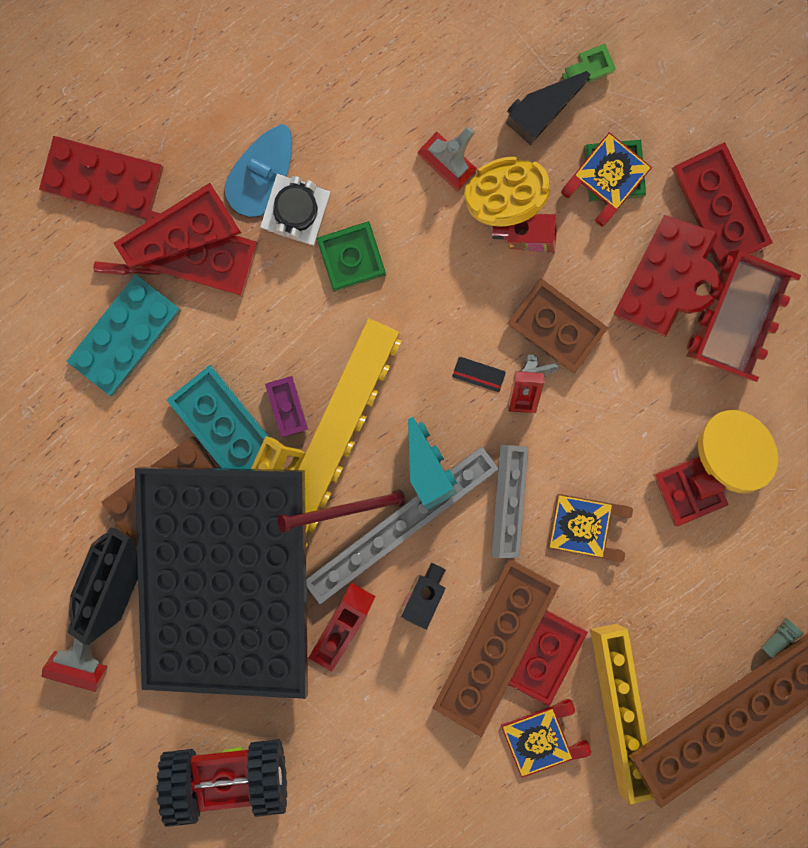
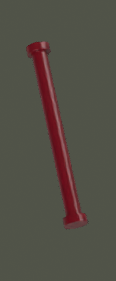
(287, 522)

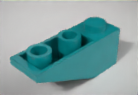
(426, 473)

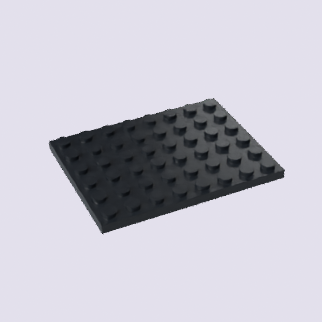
(221, 581)

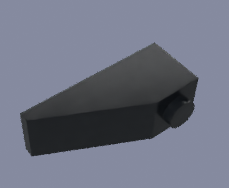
(542, 106)

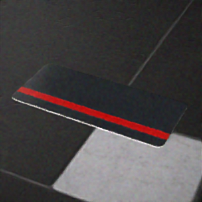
(479, 374)

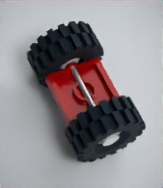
(221, 781)

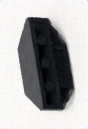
(103, 586)

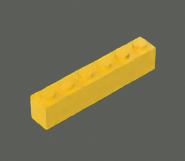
(621, 707)

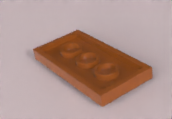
(122, 502)

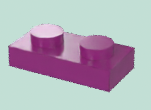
(286, 406)

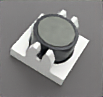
(295, 209)

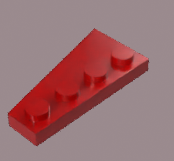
(184, 226)

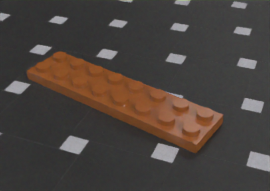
(725, 725)

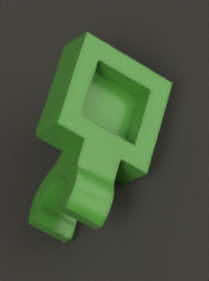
(594, 61)

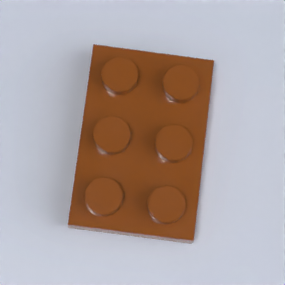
(557, 325)

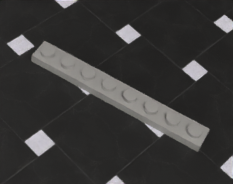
(395, 530)

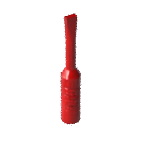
(121, 269)

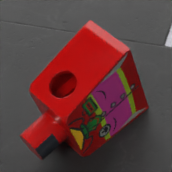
(539, 237)

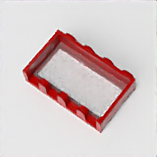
(741, 315)

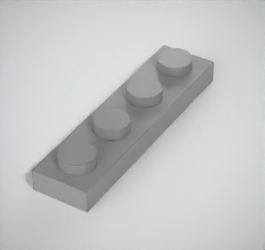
(509, 501)

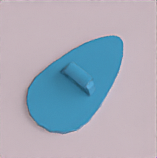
(255, 172)

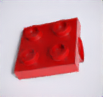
(690, 491)

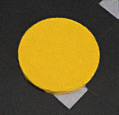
(507, 191)
(738, 451)

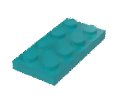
(123, 335)
(219, 420)

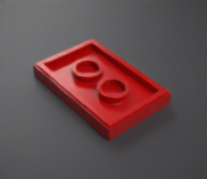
(548, 658)

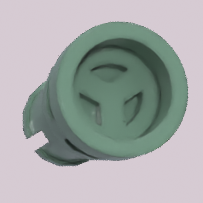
(786, 633)

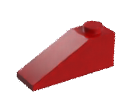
(342, 627)

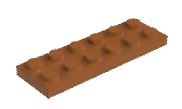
(495, 647)

